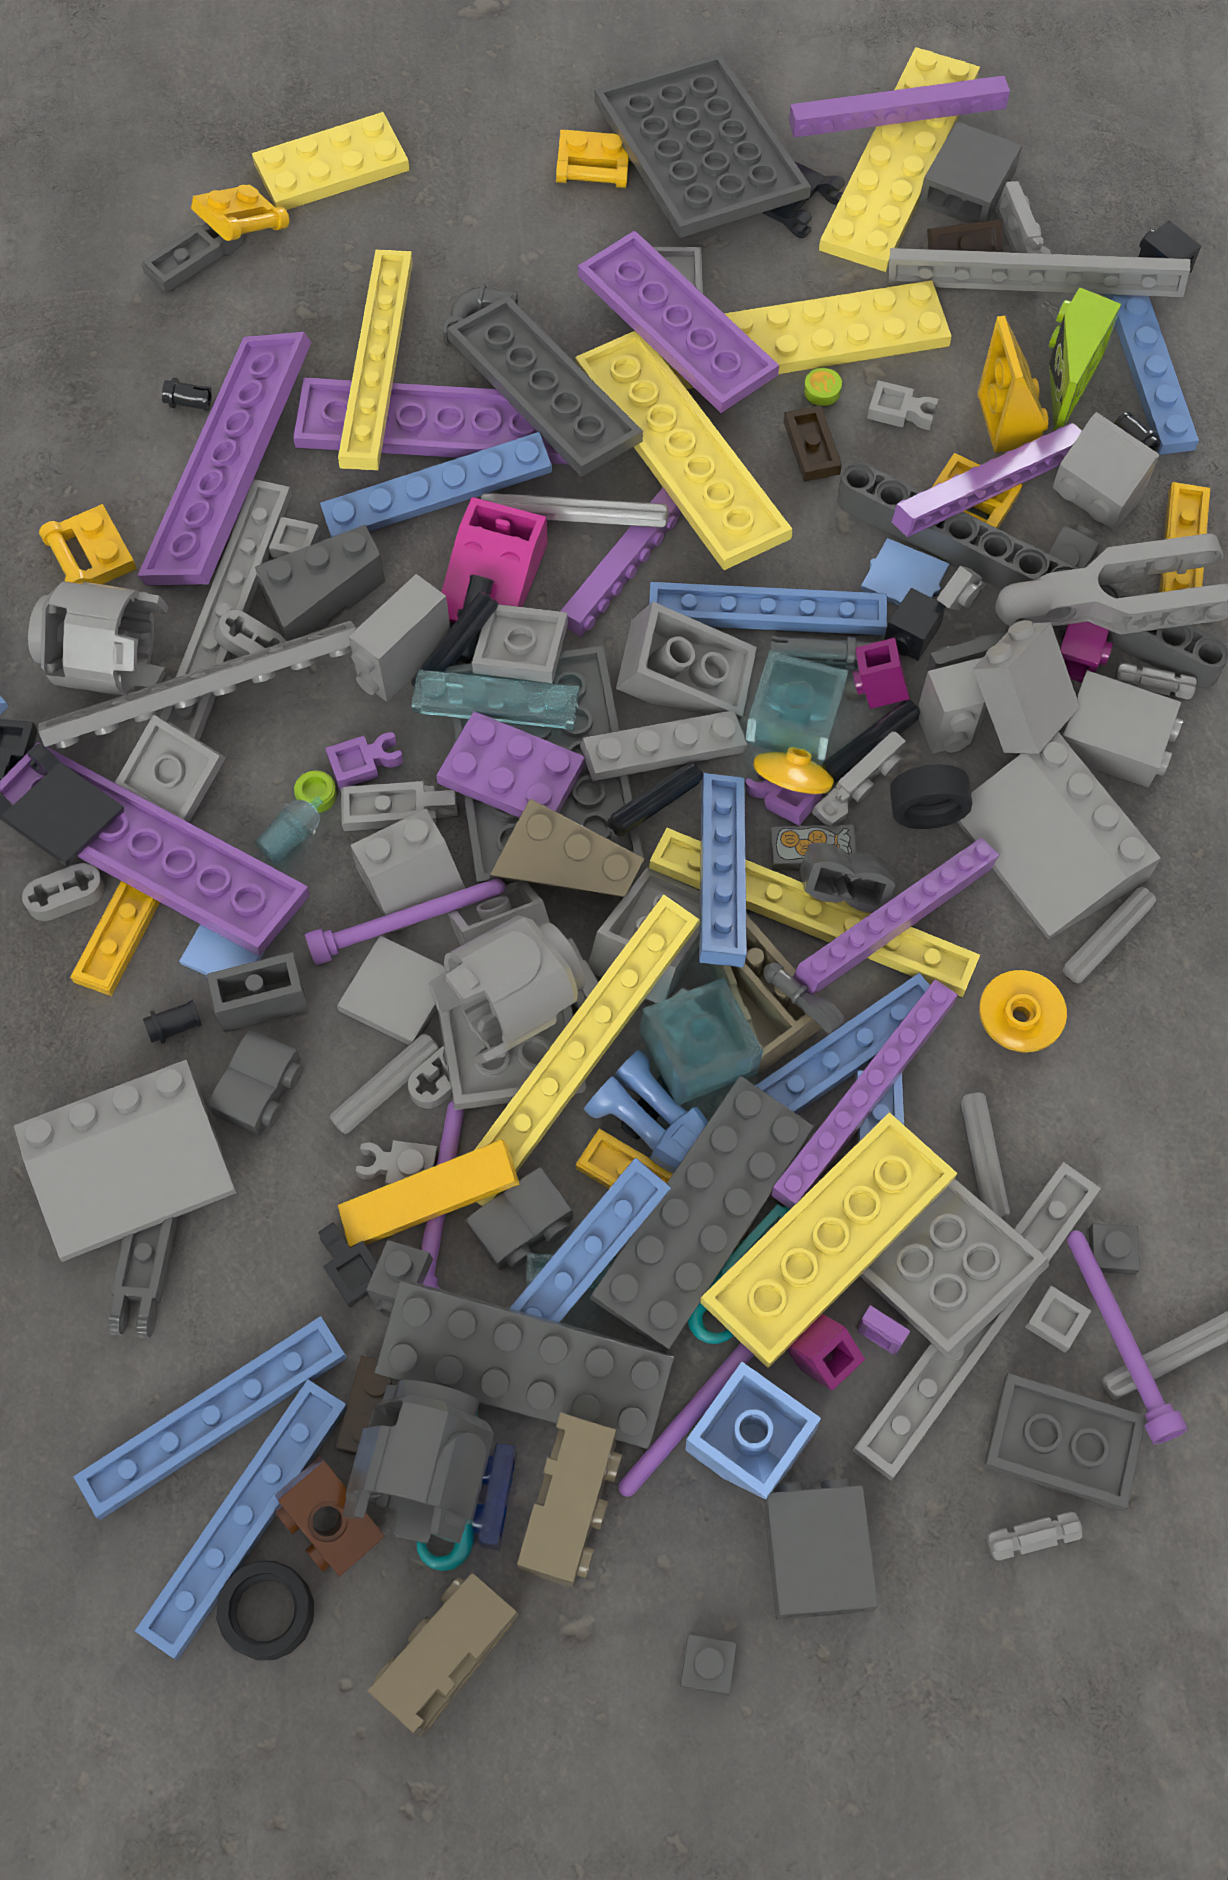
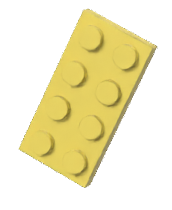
(330, 161)

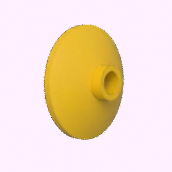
(793, 771)
(1028, 994)

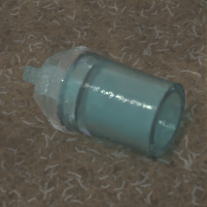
(289, 829)

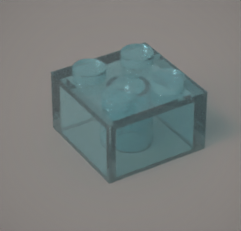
(796, 705)
(700, 1041)

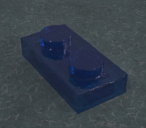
(491, 1516)

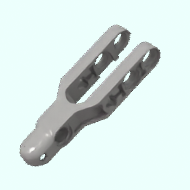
(1078, 598)

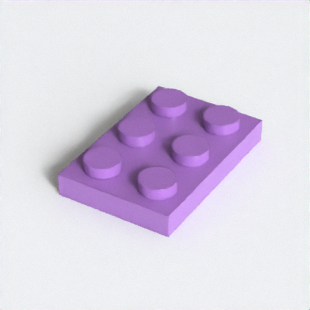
(509, 767)

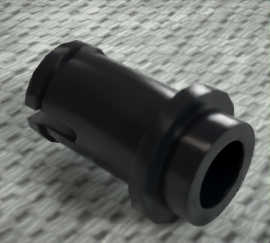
(186, 395)
(1137, 430)
(171, 1021)

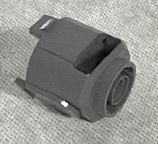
(422, 1460)

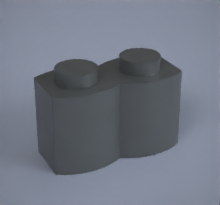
(838, 877)
(255, 1082)
(520, 1220)

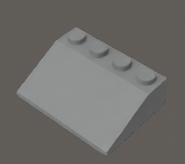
(1058, 837)
(124, 1160)

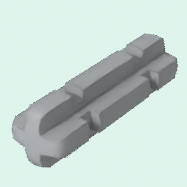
(1157, 680)
(1034, 1535)

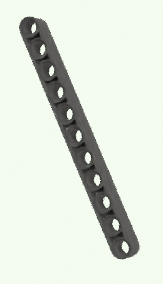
(1007, 560)

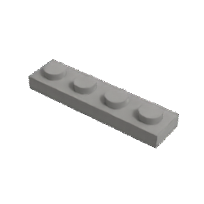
(663, 745)

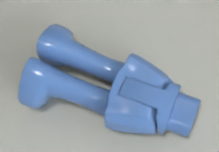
(667, 1145)

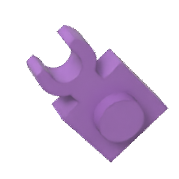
(357, 761)
(782, 801)

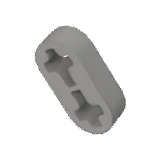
(250, 637)
(63, 892)

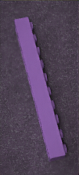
(898, 106)
(984, 481)
(616, 569)
(895, 916)
(864, 1095)

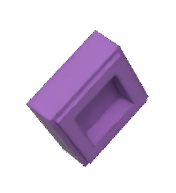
(882, 1330)

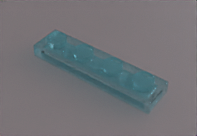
(496, 698)

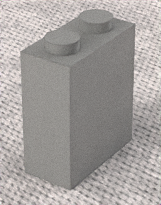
(399, 637)
(1026, 687)
(1122, 729)

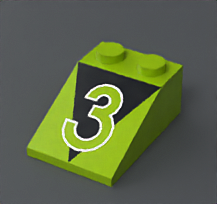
(1078, 349)

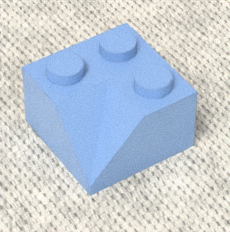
(752, 1432)

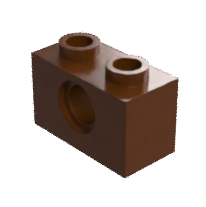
(347, 1540)

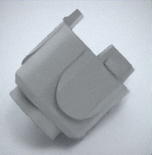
(96, 637)
(510, 983)

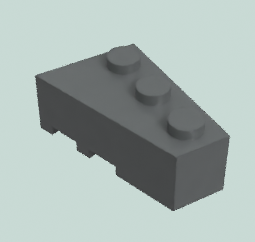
(320, 581)

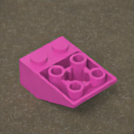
(496, 545)

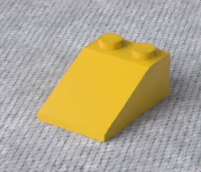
(1009, 393)

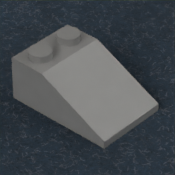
(685, 663)
(630, 915)

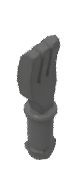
(817, 1007)

